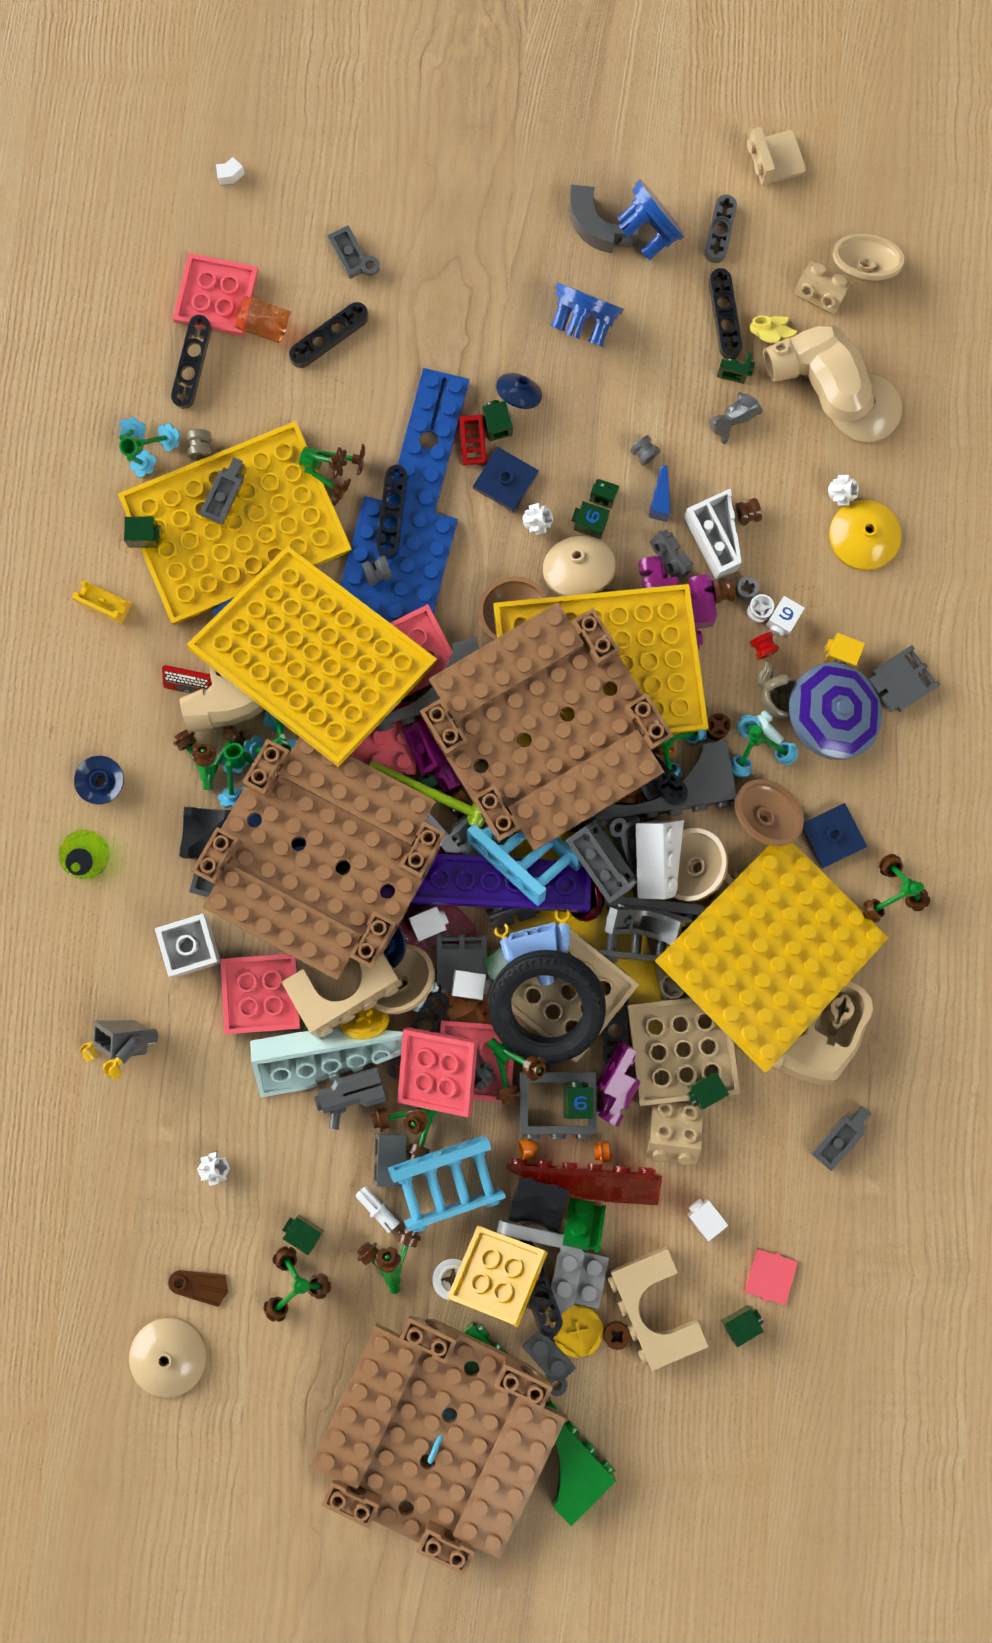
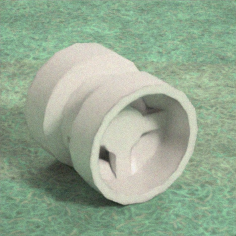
(762, 604)

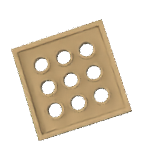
(571, 1009)
(646, 1066)

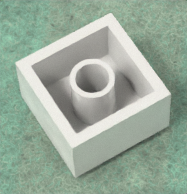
(188, 945)

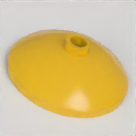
(855, 545)

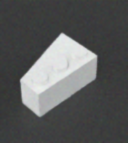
(715, 533)

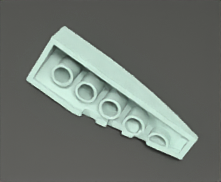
(301, 1060)

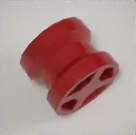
(764, 645)

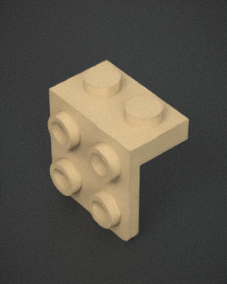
(775, 156)
(675, 1133)

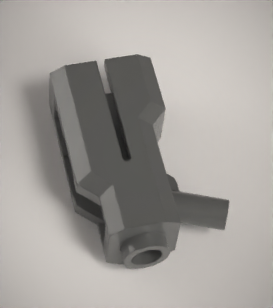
(334, 1098)

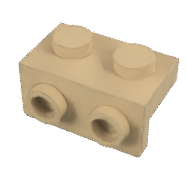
(822, 287)

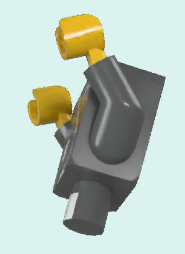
(118, 1040)

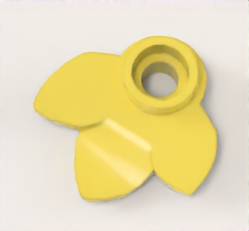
(771, 328)

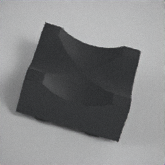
(198, 828)
(539, 1203)

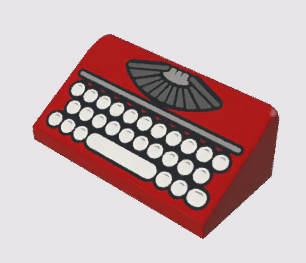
(184, 680)

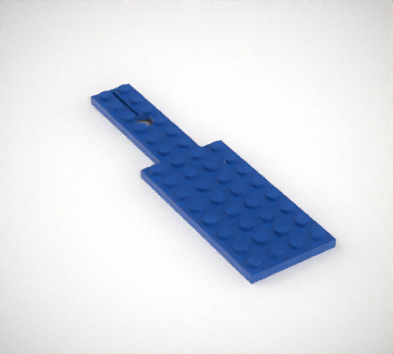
(424, 534)

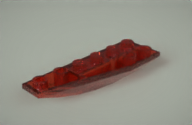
(594, 1182)

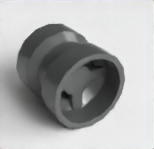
(377, 571)

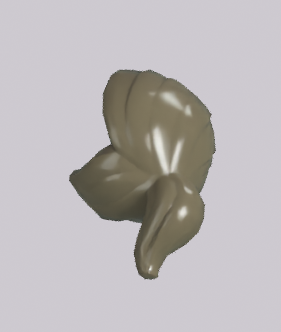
(775, 692)

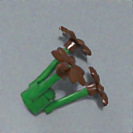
(314, 457)

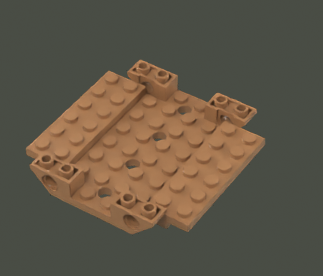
(520, 689)
(298, 896)
(485, 1454)

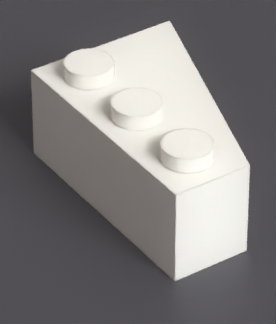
(658, 858)

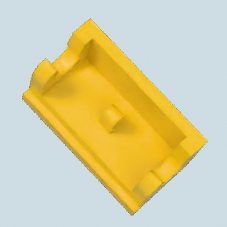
(102, 602)

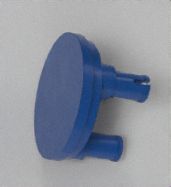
(649, 209)
(583, 307)

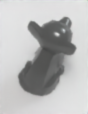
(741, 411)

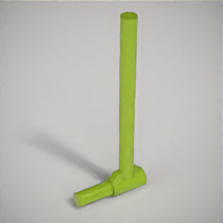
(473, 817)

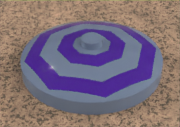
(835, 711)

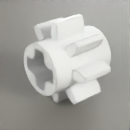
(843, 490)
(537, 519)
(213, 1168)

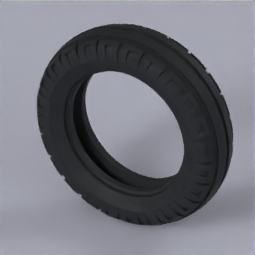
(552, 964)

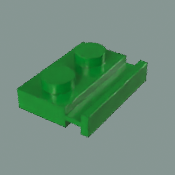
(584, 1225)

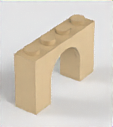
(323, 1015)
(657, 1346)

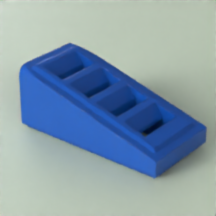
(661, 502)

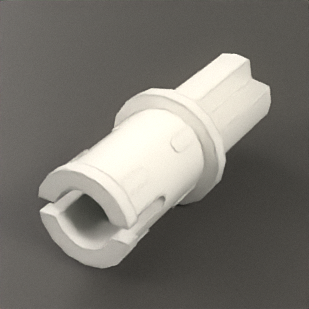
(377, 1209)

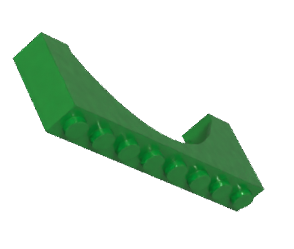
(581, 1473)

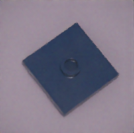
(505, 479)
(833, 835)

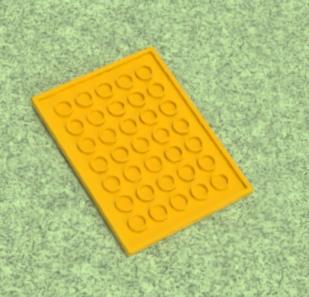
(275, 508)
(654, 641)
(312, 655)
(772, 952)

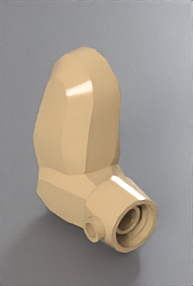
(832, 367)
(217, 706)
(830, 1039)

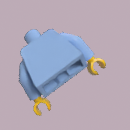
(536, 938)

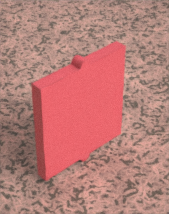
(771, 1276)

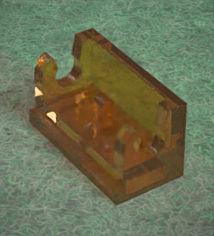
(262, 319)

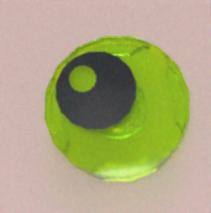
(84, 854)

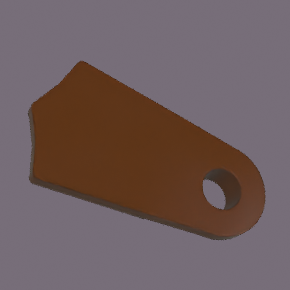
(200, 1286)

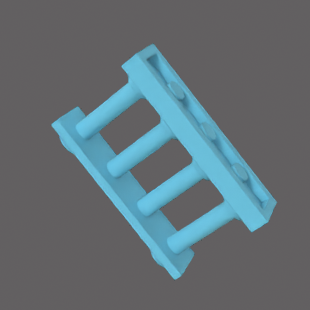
(517, 871)
(428, 1165)

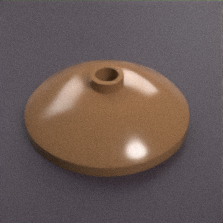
(505, 590)
(769, 812)

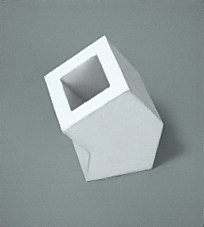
(229, 172)

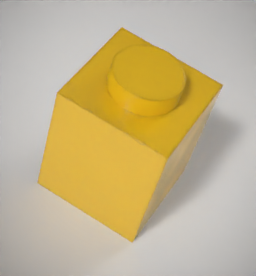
(843, 650)

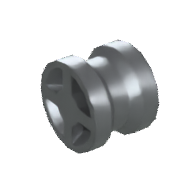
(645, 450)

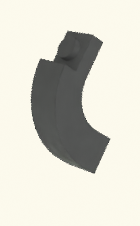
(591, 227)
(646, 922)

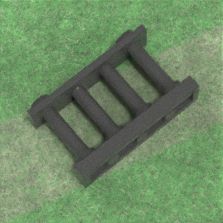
(686, 910)

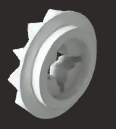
(444, 1270)

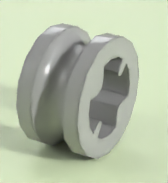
(749, 582)

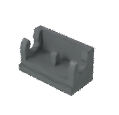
(389, 1151)

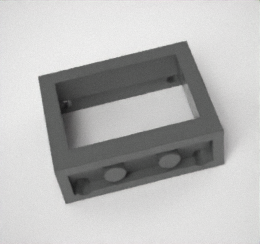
(602, 861)
(557, 1132)

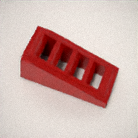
(474, 419)

